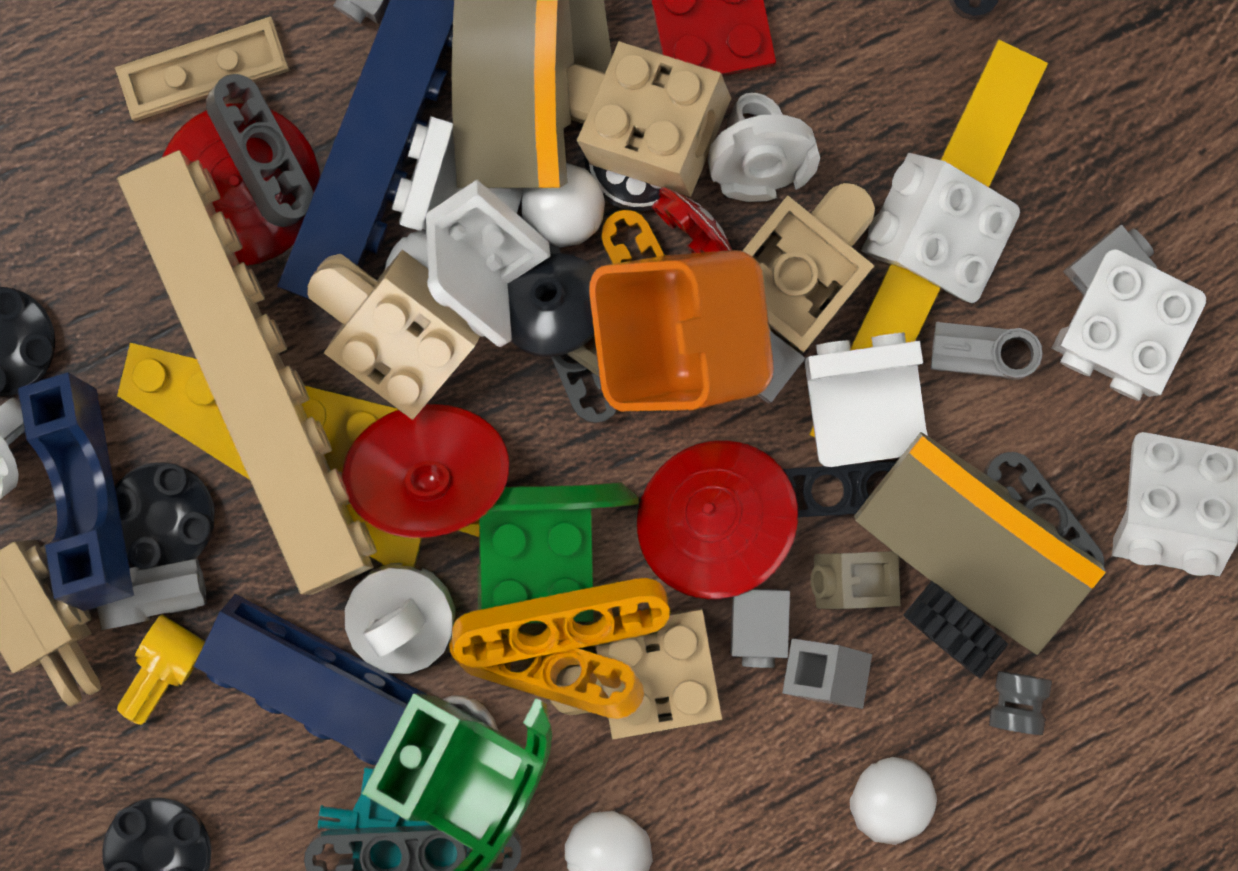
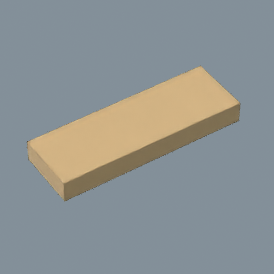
(193, 69)

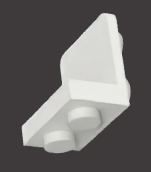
(435, 176)
(942, 226)
(474, 253)
(1130, 325)
(865, 399)
(1180, 505)

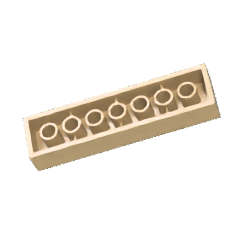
(245, 372)

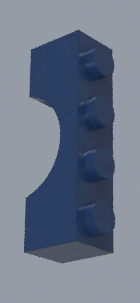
(89, 548)

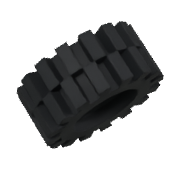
(955, 629)

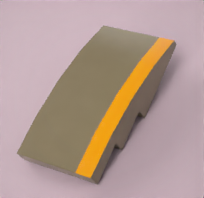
(511, 92)
(979, 543)

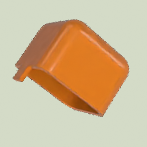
(681, 331)

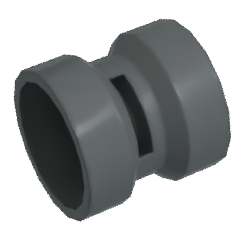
(1020, 690)

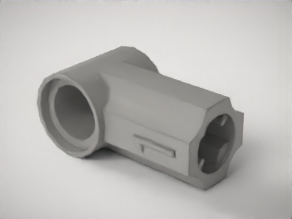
(978, 350)
(157, 592)

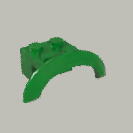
(541, 542)
(461, 774)

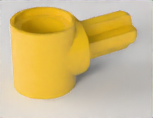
(165, 659)

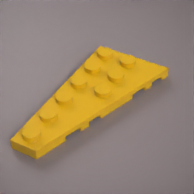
(178, 396)

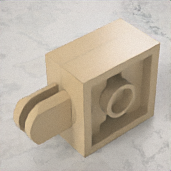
(648, 116)
(811, 261)
(391, 329)
(40, 627)
(674, 675)

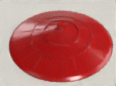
(258, 237)
(426, 471)
(717, 519)

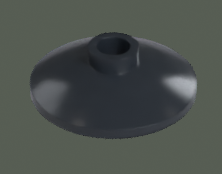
(554, 325)

